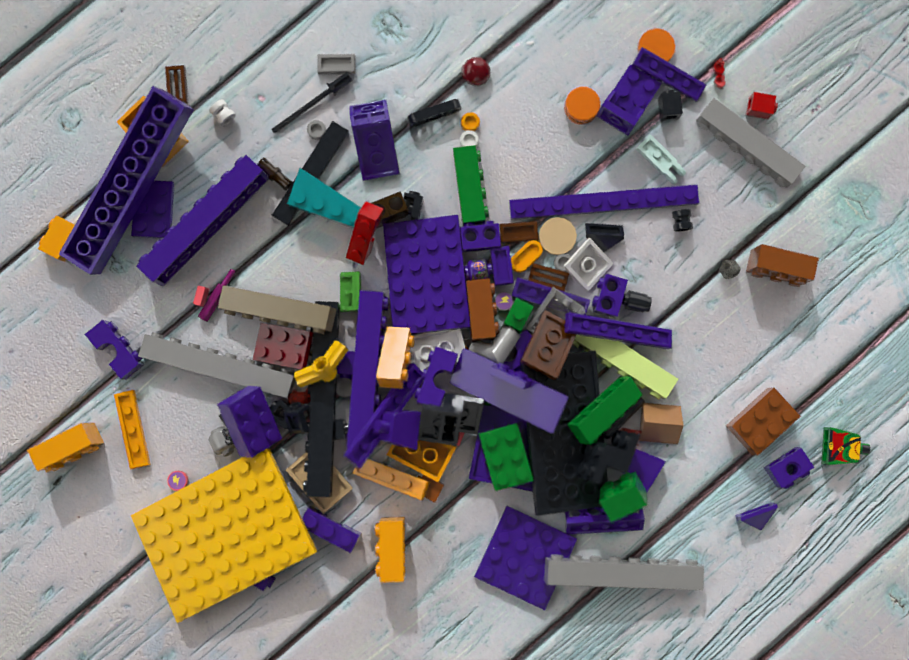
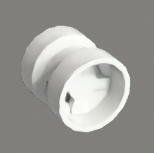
(222, 112)

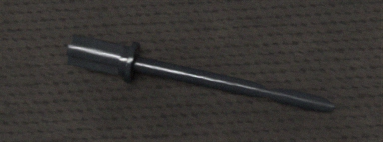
(333, 88)

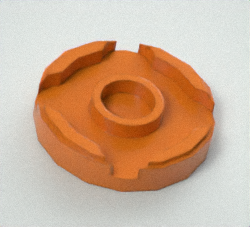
(658, 42)

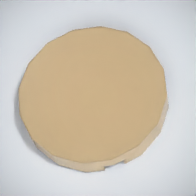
(557, 236)

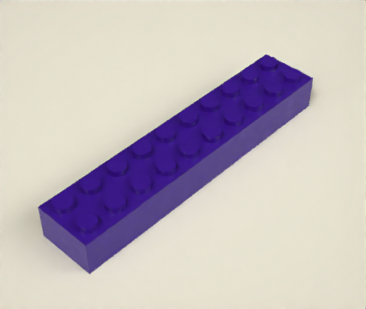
(126, 181)

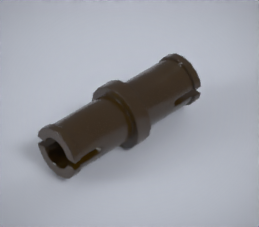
(275, 174)

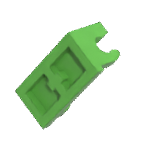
(349, 291)

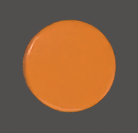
(582, 105)

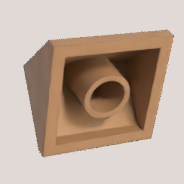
(661, 423)

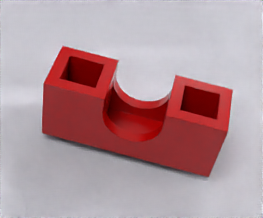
(364, 229)

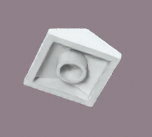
(588, 264)

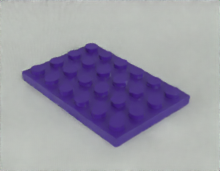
(426, 274)

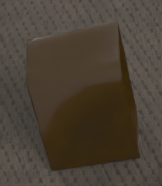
(395, 214)

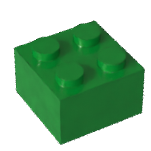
(623, 496)

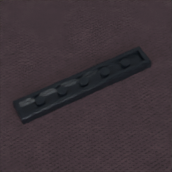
(315, 166)

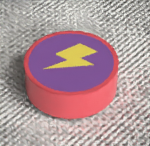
(177, 480)

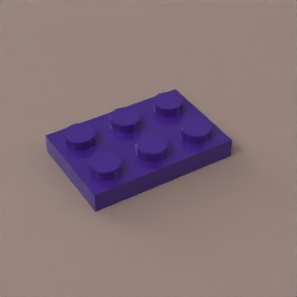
(155, 211)

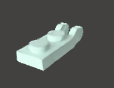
(660, 158)

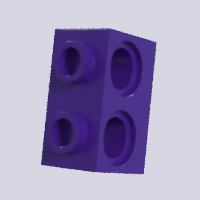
(481, 242)
(614, 297)

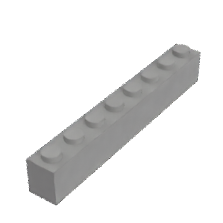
(216, 365)
(624, 573)

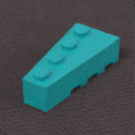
(321, 200)

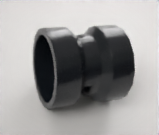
(682, 220)

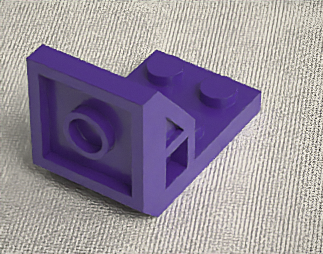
(628, 99)
(374, 140)

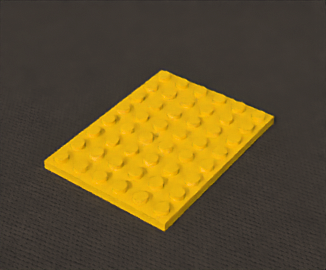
(223, 534)

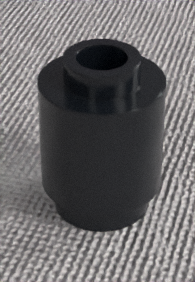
(637, 301)

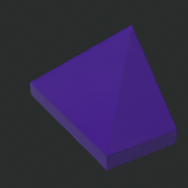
(758, 516)

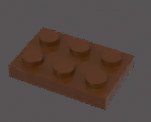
(548, 346)

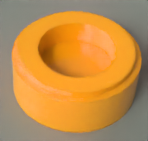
(470, 121)

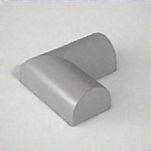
(499, 348)

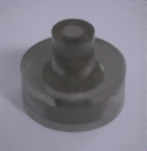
(729, 269)

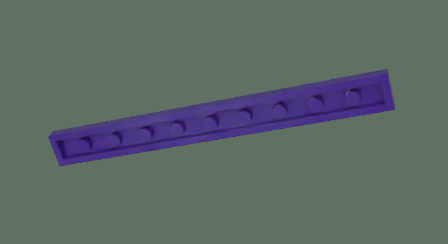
(604, 202)

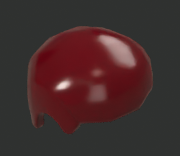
(476, 71)

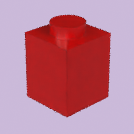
(761, 105)

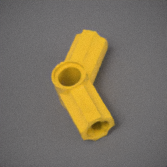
(323, 367)

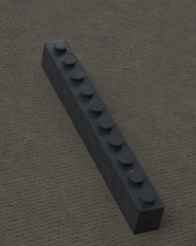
(322, 418)

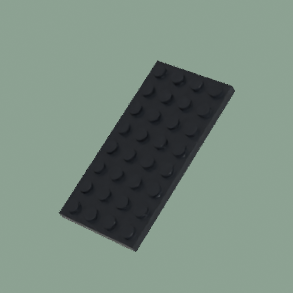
(558, 454)

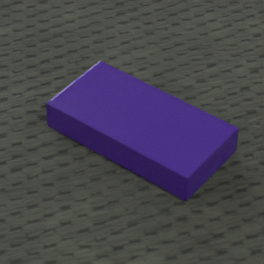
(501, 266)

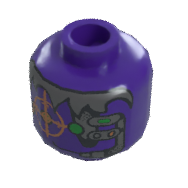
(478, 269)

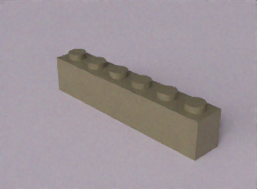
(277, 308)

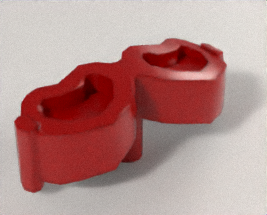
(719, 70)

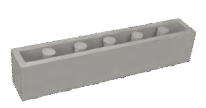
(750, 143)

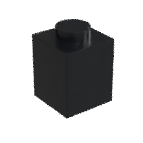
(670, 105)

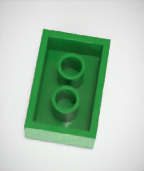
(505, 457)

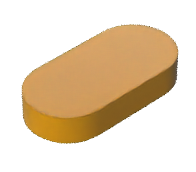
(526, 256)

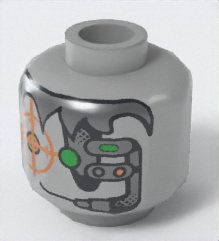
(221, 441)

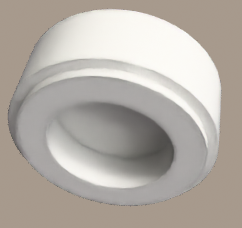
(469, 138)

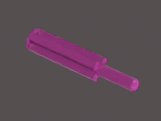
(214, 298)

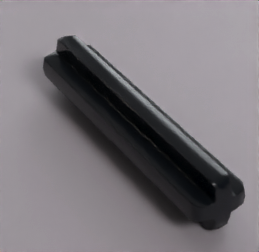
(616, 425)

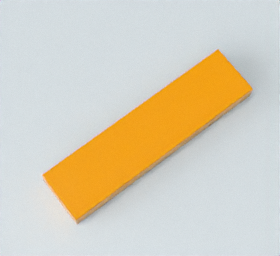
(132, 429)
(393, 479)

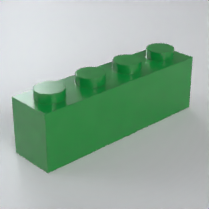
(469, 185)
(605, 410)

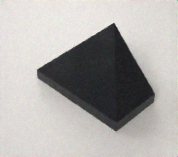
(604, 235)

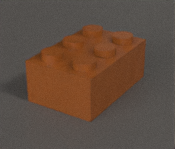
(782, 265)
(482, 310)
(763, 421)

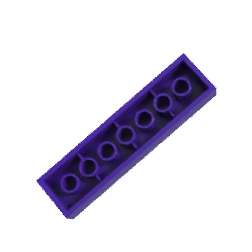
(202, 221)
(366, 360)

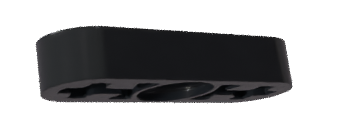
(434, 112)

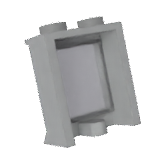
(557, 304)

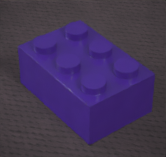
(249, 421)

